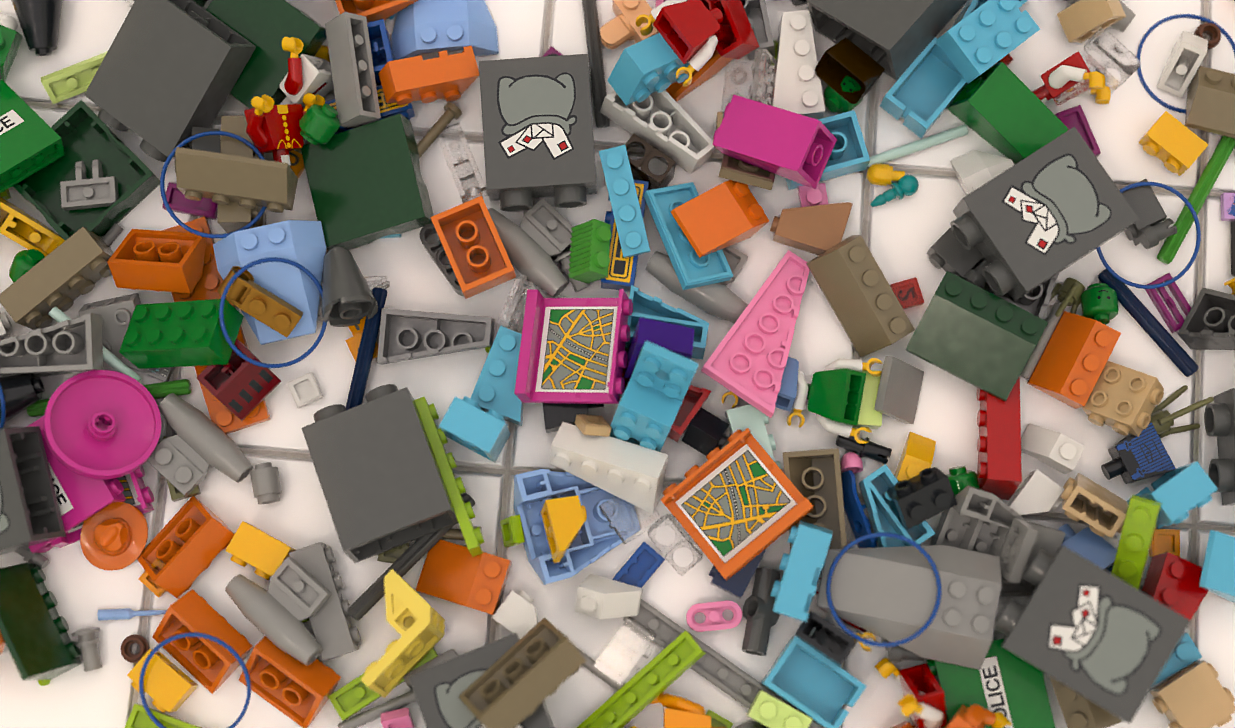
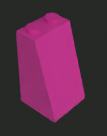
(775, 140)

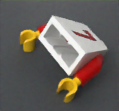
(305, 73)

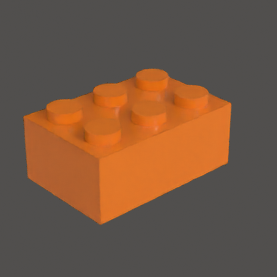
(473, 247)

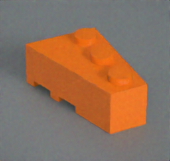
(429, 79)

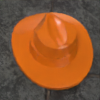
(114, 536)

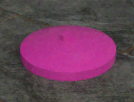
(102, 424)

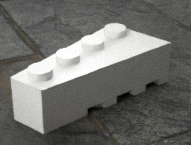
(796, 82)
(664, 126)
(612, 465)

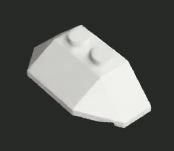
(978, 168)

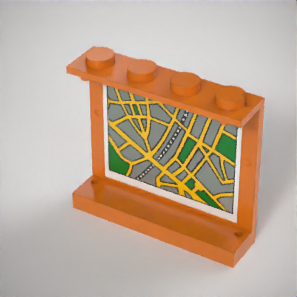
(736, 503)

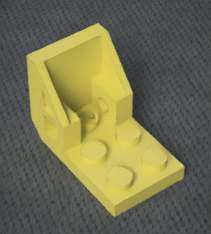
(419, 629)

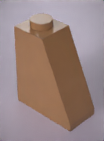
(812, 227)

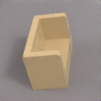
(1088, 16)

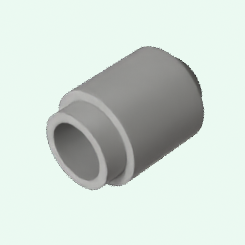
(266, 483)

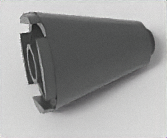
(345, 290)

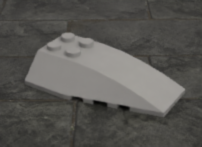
(896, 591)

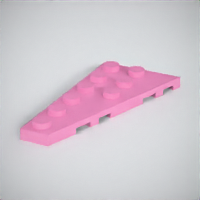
(758, 344)

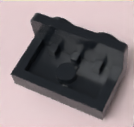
(922, 496)

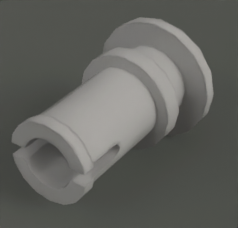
(564, 260)
(89, 647)

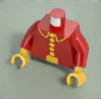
(277, 127)

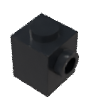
(706, 432)

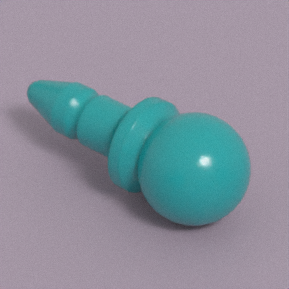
(905, 186)

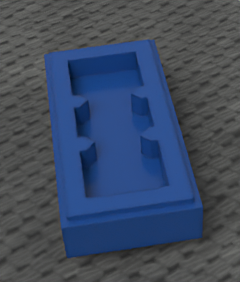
(640, 566)

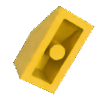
(915, 456)
(562, 523)

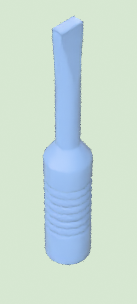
(126, 613)

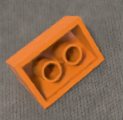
(158, 261)
(1074, 359)
(185, 547)
(200, 656)
(288, 683)

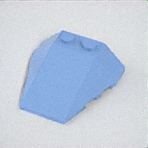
(443, 26)
(292, 240)
(591, 543)

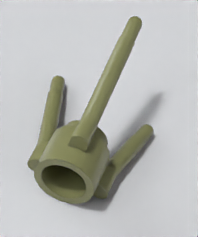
(1068, 294)
(1164, 420)

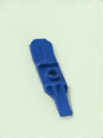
(854, 510)

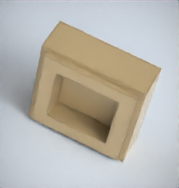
(592, 425)

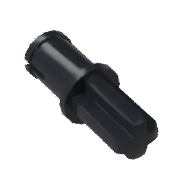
(869, 450)

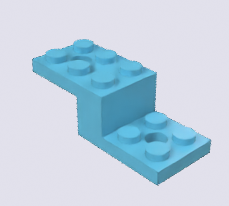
(652, 397)

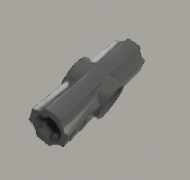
(759, 612)

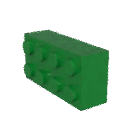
(180, 334)

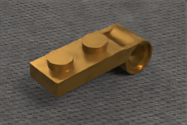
(260, 302)

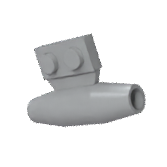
(534, 242)
(712, 298)
(198, 443)
(282, 608)

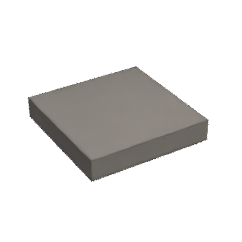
(899, 390)

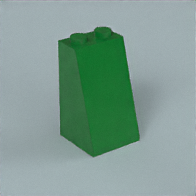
(1006, 113)

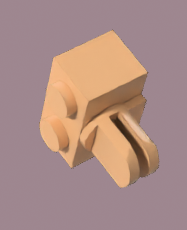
(623, 25)

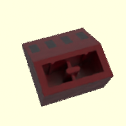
(239, 383)

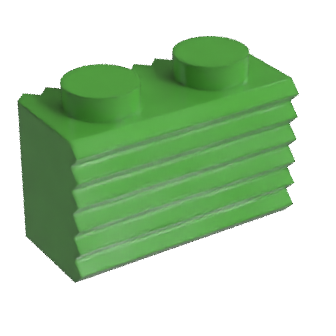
(590, 251)

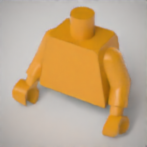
(683, 712)

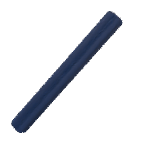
(1150, 324)
(366, 352)

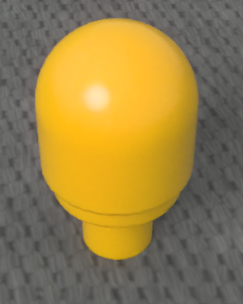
(883, 174)

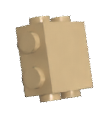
(1123, 399)
(1094, 505)
(1194, 698)

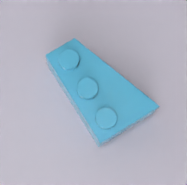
(654, 308)
(498, 378)
(884, 513)
(801, 570)

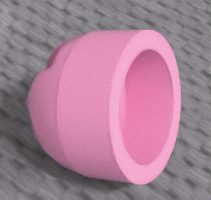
(852, 462)

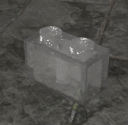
(626, 650)

